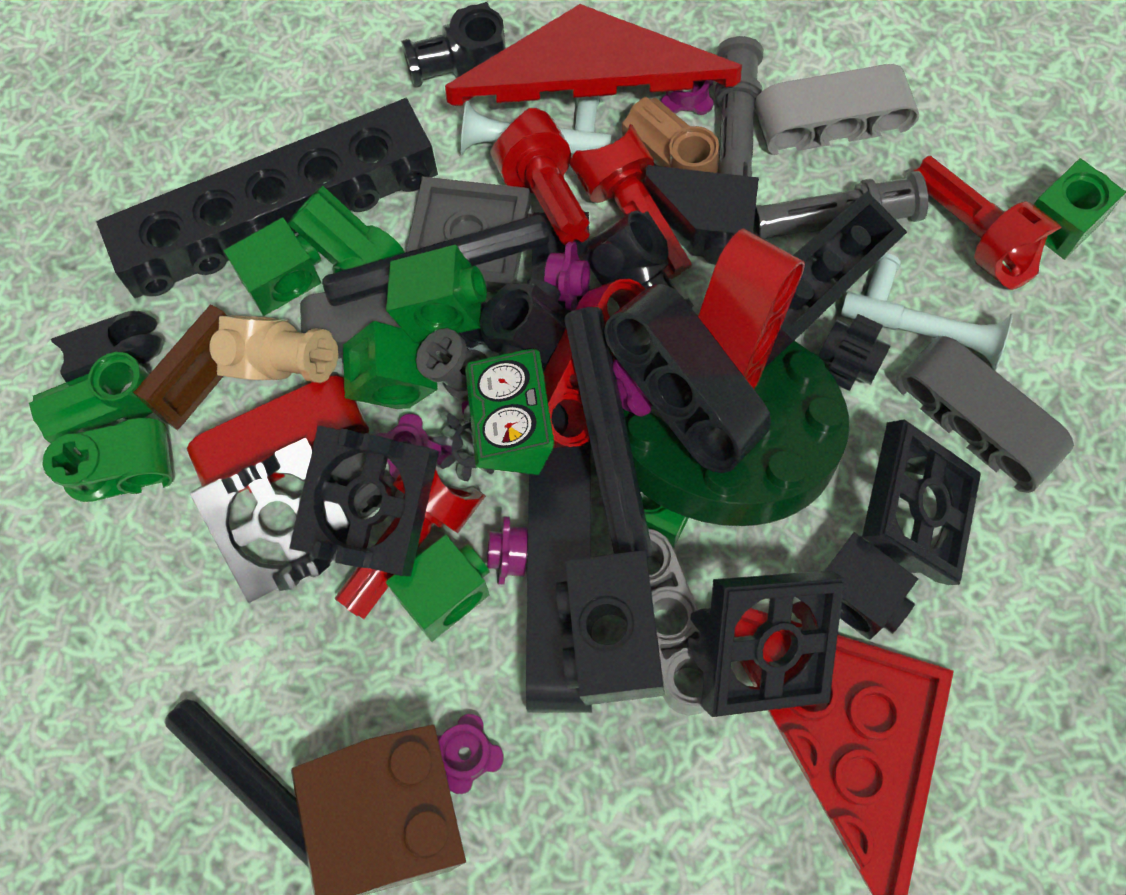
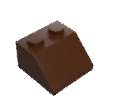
(377, 814)

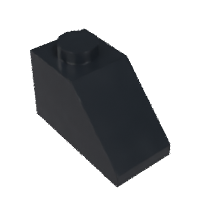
(703, 206)

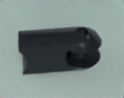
(121, 333)

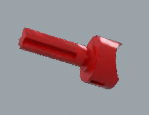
(536, 157)
(618, 174)
(1005, 236)
(445, 506)

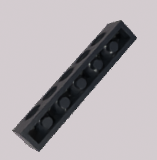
(355, 159)

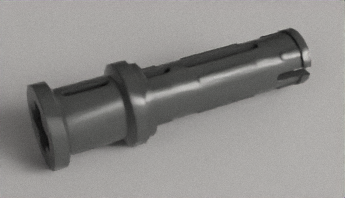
(738, 105)
(899, 197)

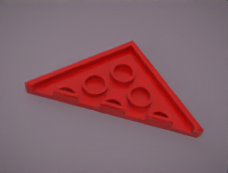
(591, 57)
(866, 748)

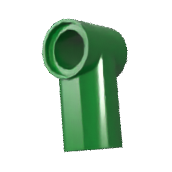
(341, 234)
(92, 398)

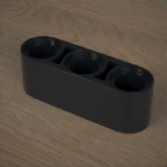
(688, 377)

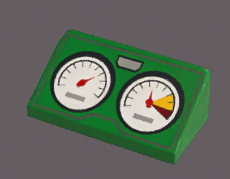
(509, 412)

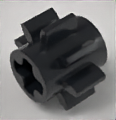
(854, 351)
(452, 442)

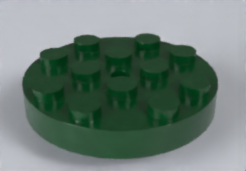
(777, 475)

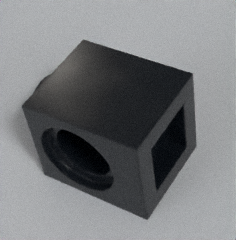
(872, 588)

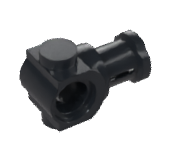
(465, 43)
(630, 250)
(521, 320)

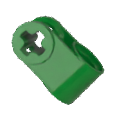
(111, 460)

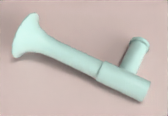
(481, 129)
(985, 339)

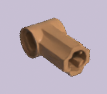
(671, 139)

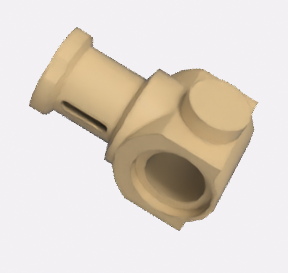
(271, 349)

